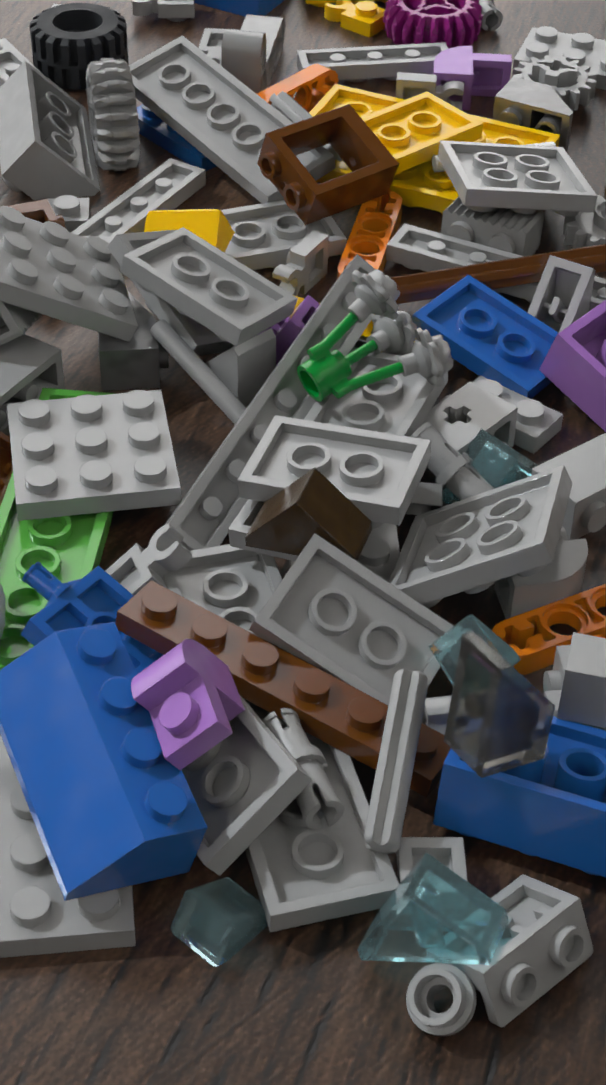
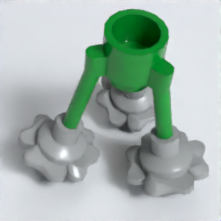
(391, 333)

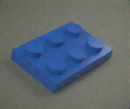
(490, 335)

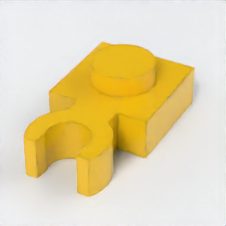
(361, 18)

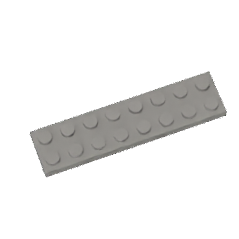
(296, 870)

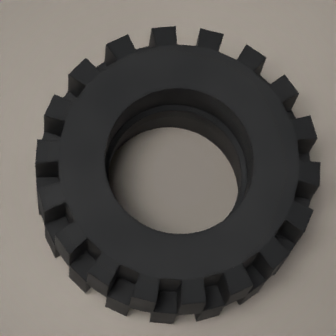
(72, 37)

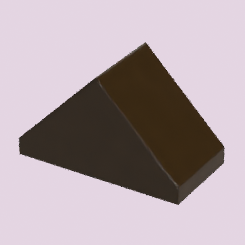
(309, 508)

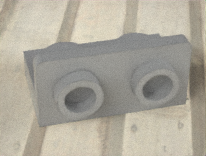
(537, 950)

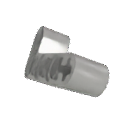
(254, 50)

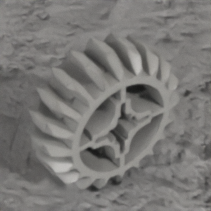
(113, 114)

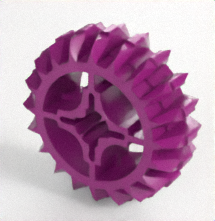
(433, 21)

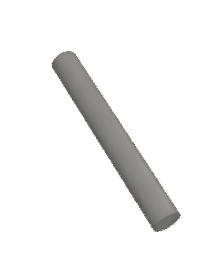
(198, 370)

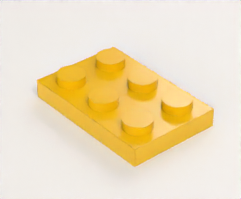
(416, 126)

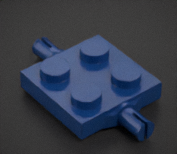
(81, 604)

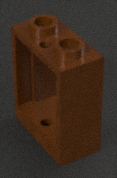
(353, 141)

